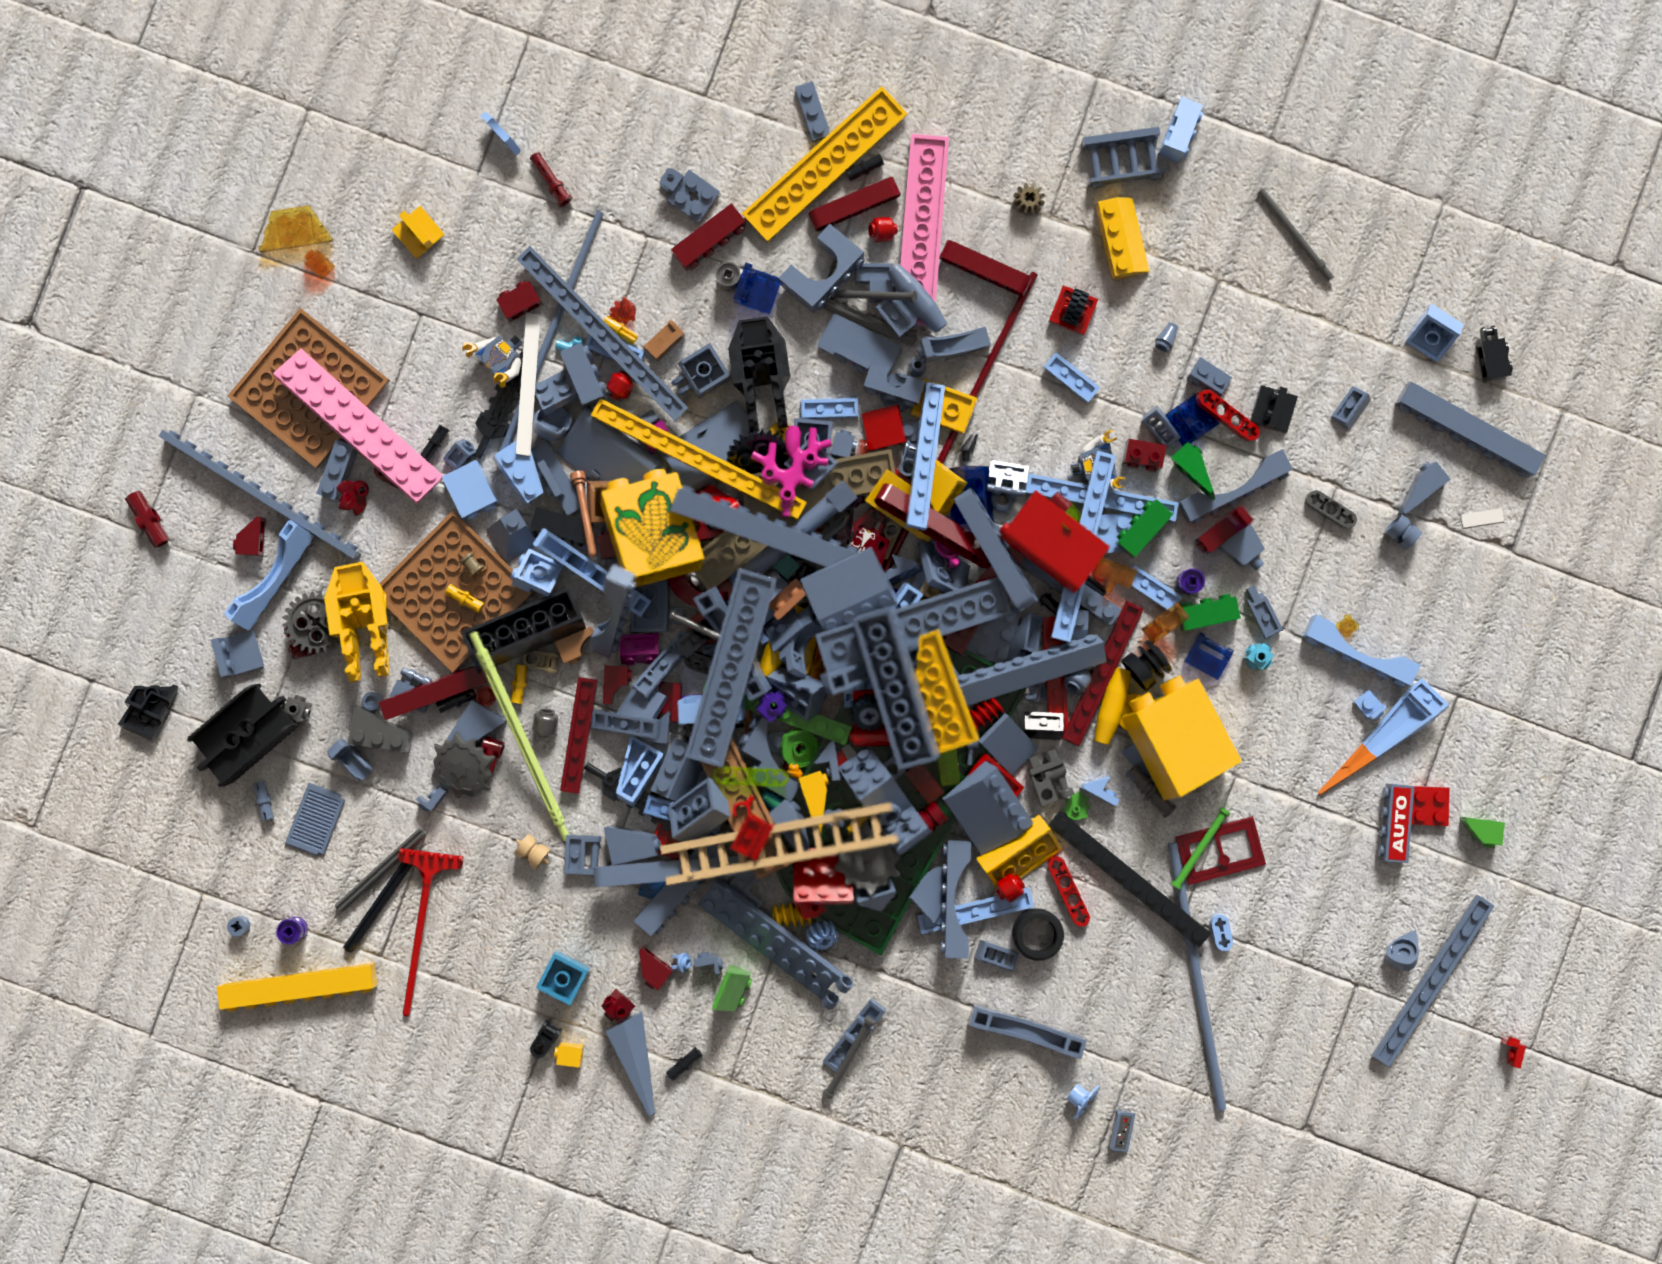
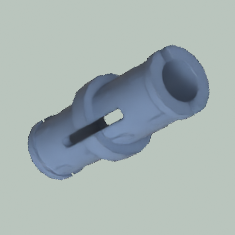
(263, 800)

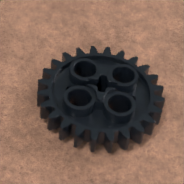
(742, 450)

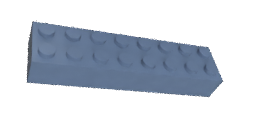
(896, 687)

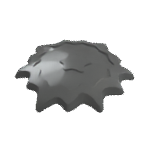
(462, 766)
(868, 866)

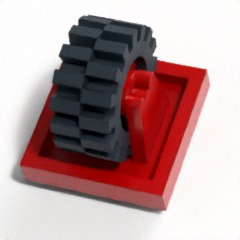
(1073, 310)

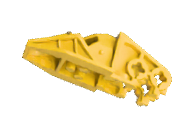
(353, 603)

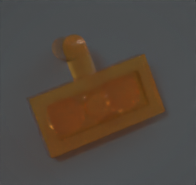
(1115, 574)

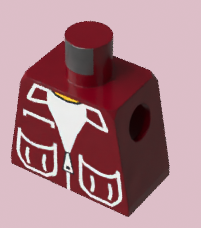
(872, 538)

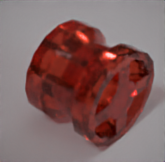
(482, 696)

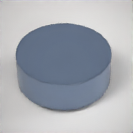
(370, 701)

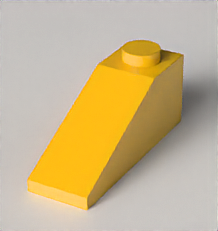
(815, 792)

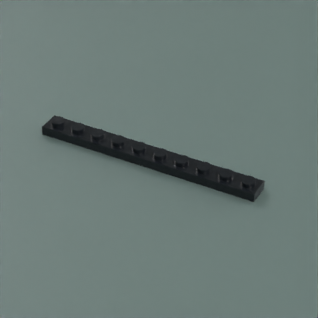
(1129, 879)

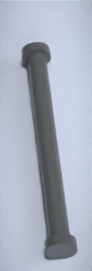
(912, 296)
(693, 625)
(829, 1092)

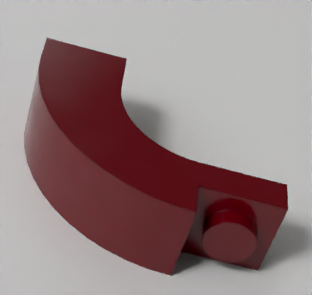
(686, 590)

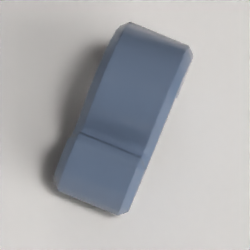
(350, 759)

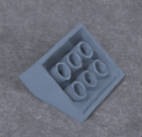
(848, 589)
(987, 809)

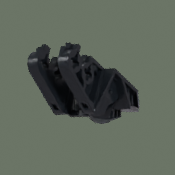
(759, 359)

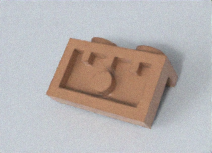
(787, 598)

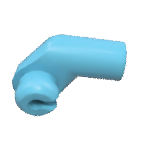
(561, 345)

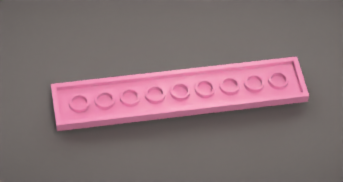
(924, 210)
(358, 426)

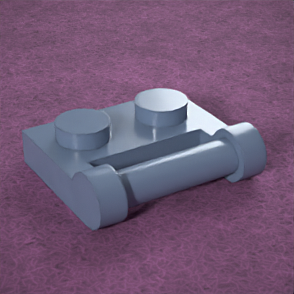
(576, 851)

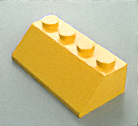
(1121, 237)
(1022, 853)

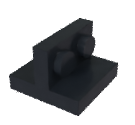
(1273, 408)

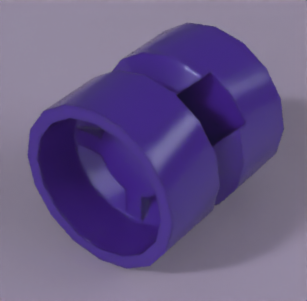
(1190, 581)
(291, 930)

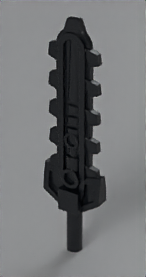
(493, 422)
(610, 785)

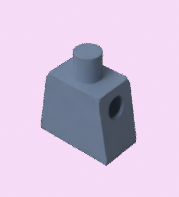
(1244, 548)

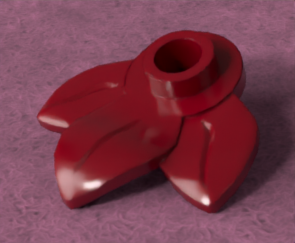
(351, 497)

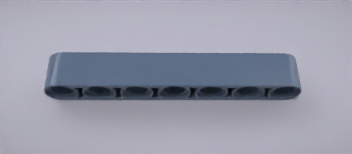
(996, 550)

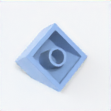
(1434, 333)

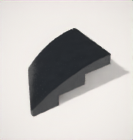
(148, 709)

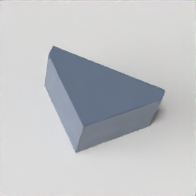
(664, 730)

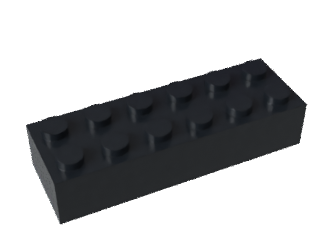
(526, 628)

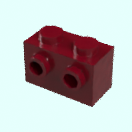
(1144, 455)

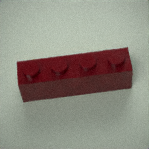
(709, 237)

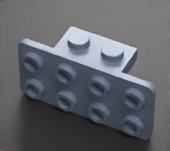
(857, 345)

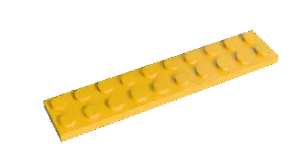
(824, 164)

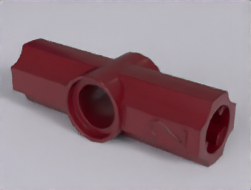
(147, 519)

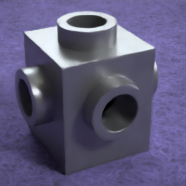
(303, 708)

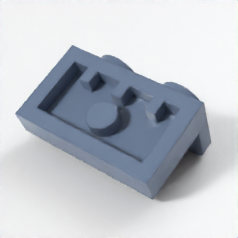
(1209, 377)

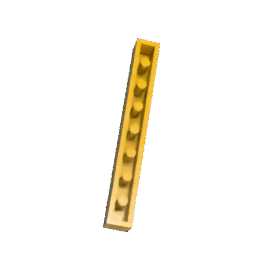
(297, 986)

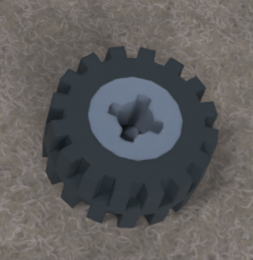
(866, 705)

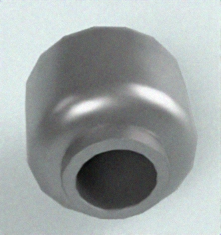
(545, 723)

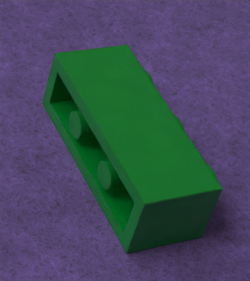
(1143, 528)
(1210, 612)

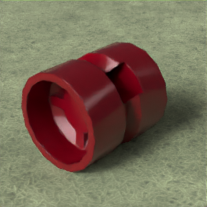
(933, 817)

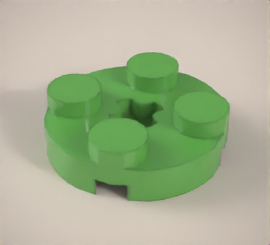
(789, 743)

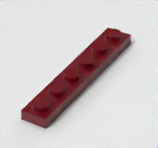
(579, 735)

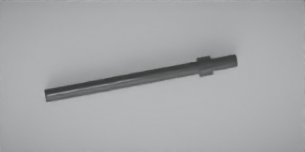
(1319, 264)

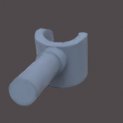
(971, 746)

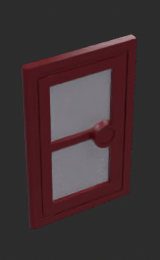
(1231, 850)

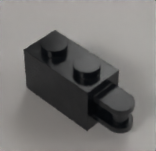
(1493, 355)

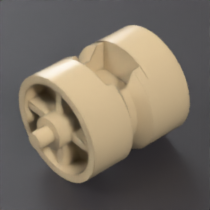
(534, 853)

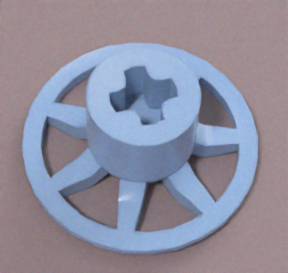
(1080, 1097)

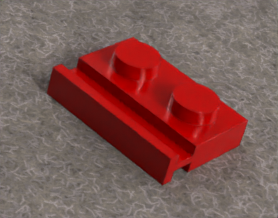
(752, 836)

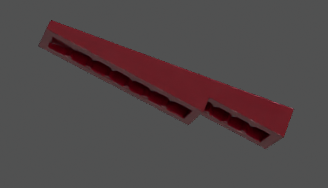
(432, 692)

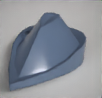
(1404, 951)

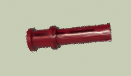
(556, 186)

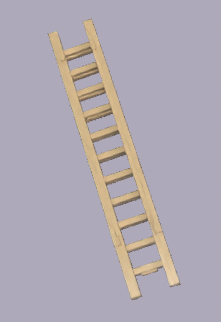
(764, 862)

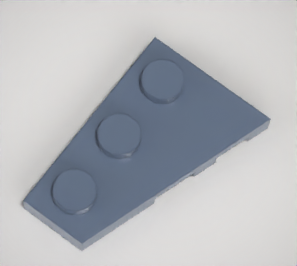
(934, 568)

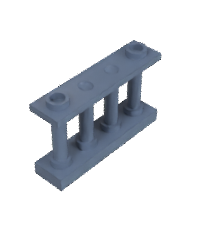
(1130, 139)

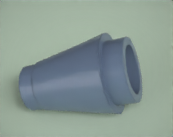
(1166, 338)
(914, 371)

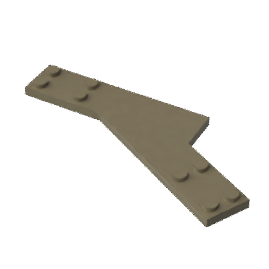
(732, 551)

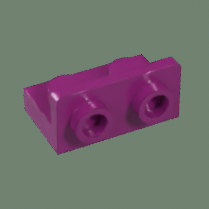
(639, 648)

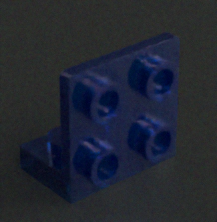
(756, 289)
(1191, 420)

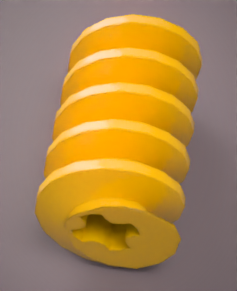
(788, 915)

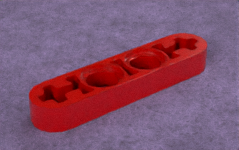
(1226, 418)
(1070, 890)

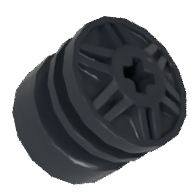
(1149, 662)

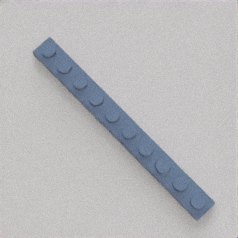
(1433, 980)

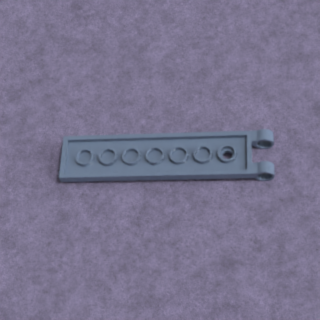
(775, 942)

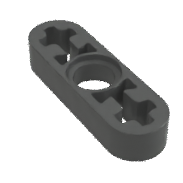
(1340, 521)

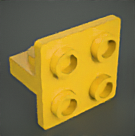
(417, 231)

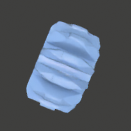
(821, 935)

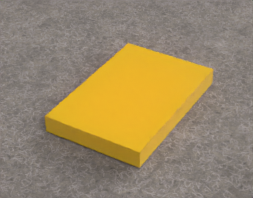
(956, 409)

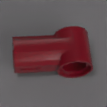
(493, 748)

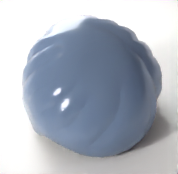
(553, 425)

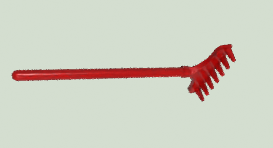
(429, 866)

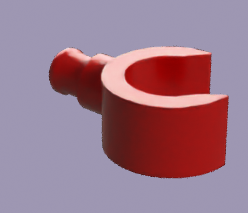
(747, 803)

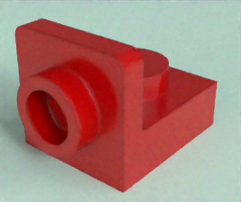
(1516, 1053)

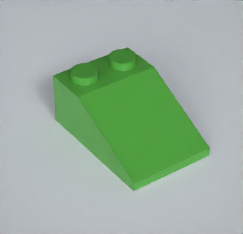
(731, 989)

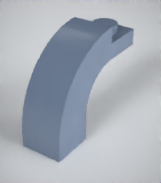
(793, 651)

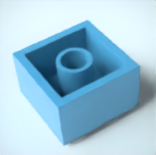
(563, 977)

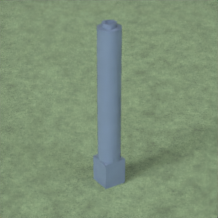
(835, 500)

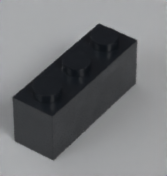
(560, 525)

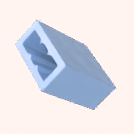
(470, 490)

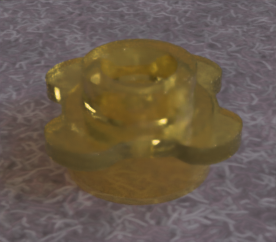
(1352, 625)

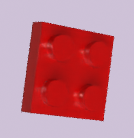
(1430, 806)

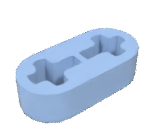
(1216, 933)

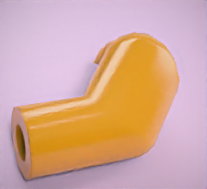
(794, 771)

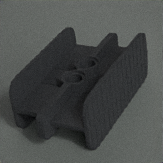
(268, 729)

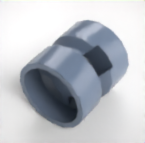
(1403, 532)

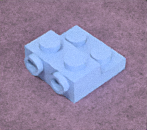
(536, 573)

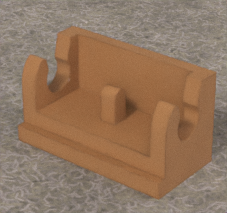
(664, 340)

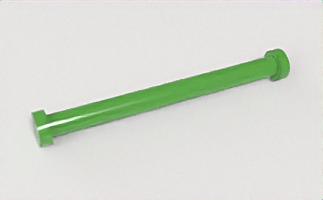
(1200, 848)

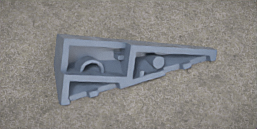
(631, 1047)

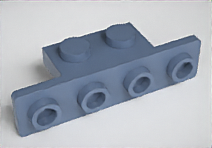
(556, 477)

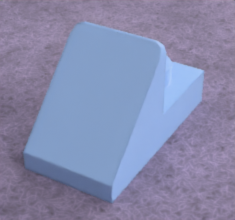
(1096, 787)

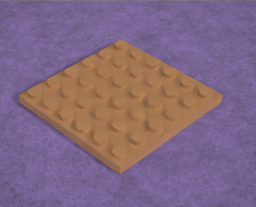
(280, 409)
(419, 585)

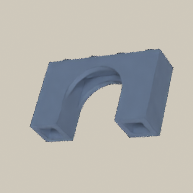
(815, 293)

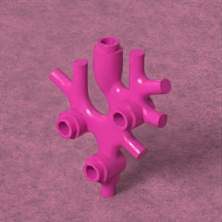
(795, 475)

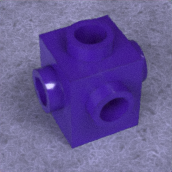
(764, 706)

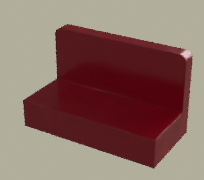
(674, 693)

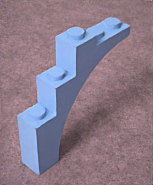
(583, 566)

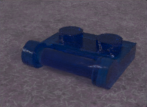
(1205, 661)

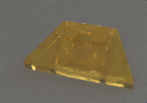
(293, 229)

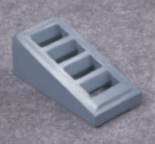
(1156, 411)
(981, 949)

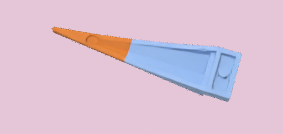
(1410, 714)

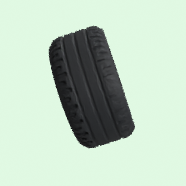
(1046, 953)

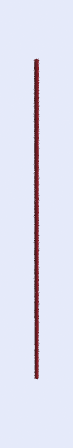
(952, 436)

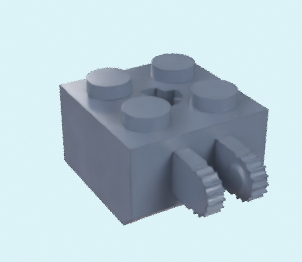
(691, 369)

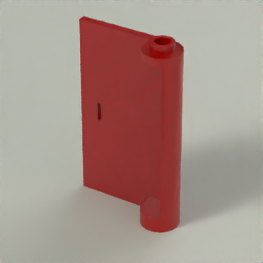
(1047, 543)

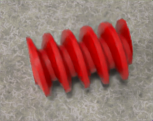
(985, 712)

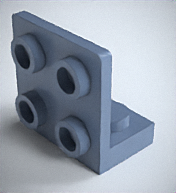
(237, 653)

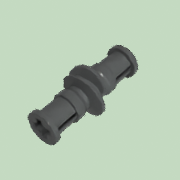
(1150, 790)

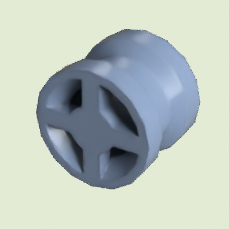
(241, 923)

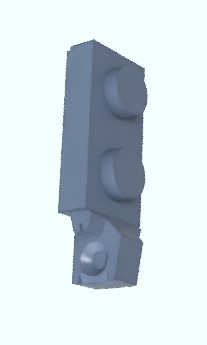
(1263, 613)

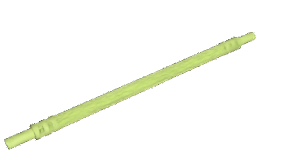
(519, 735)

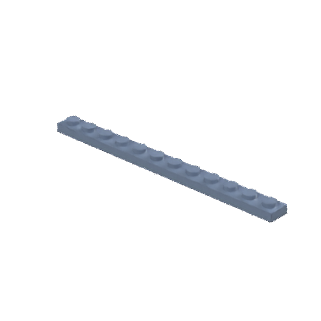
(603, 334)
(254, 489)

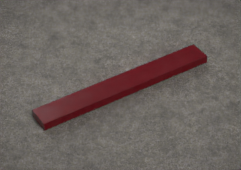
(1102, 674)

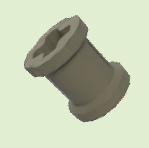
(471, 564)

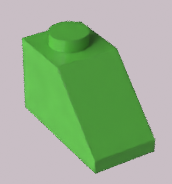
(1485, 831)

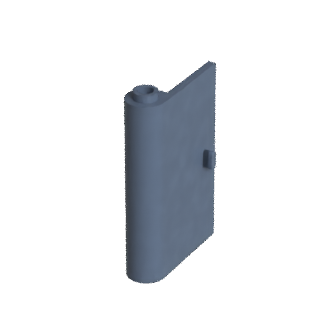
(714, 437)
(605, 451)

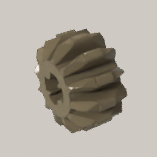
(1030, 205)

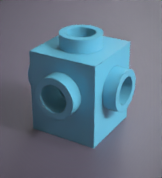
(1251, 656)

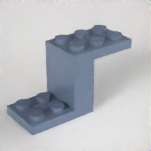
(877, 787)

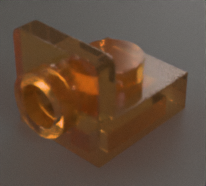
(318, 263)

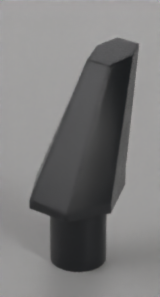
(968, 447)

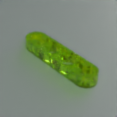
(750, 780)

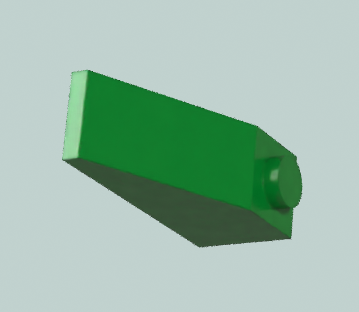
(1191, 464)

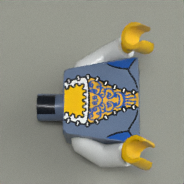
(498, 357)
(1087, 459)

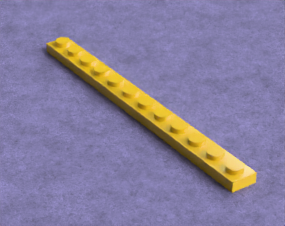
(694, 457)

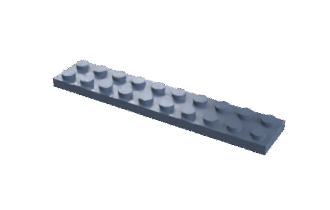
(944, 612)
(730, 667)

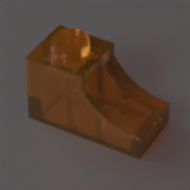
(1165, 623)

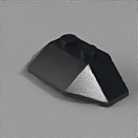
(839, 530)

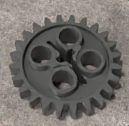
(303, 636)

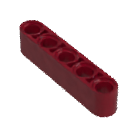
(854, 204)
(985, 268)

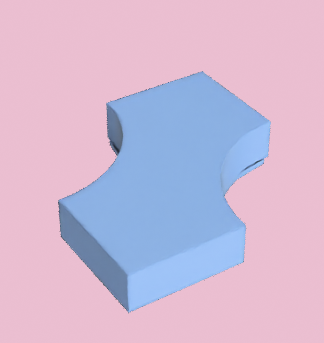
(496, 128)

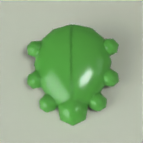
(1077, 806)

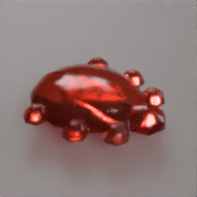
(623, 311)

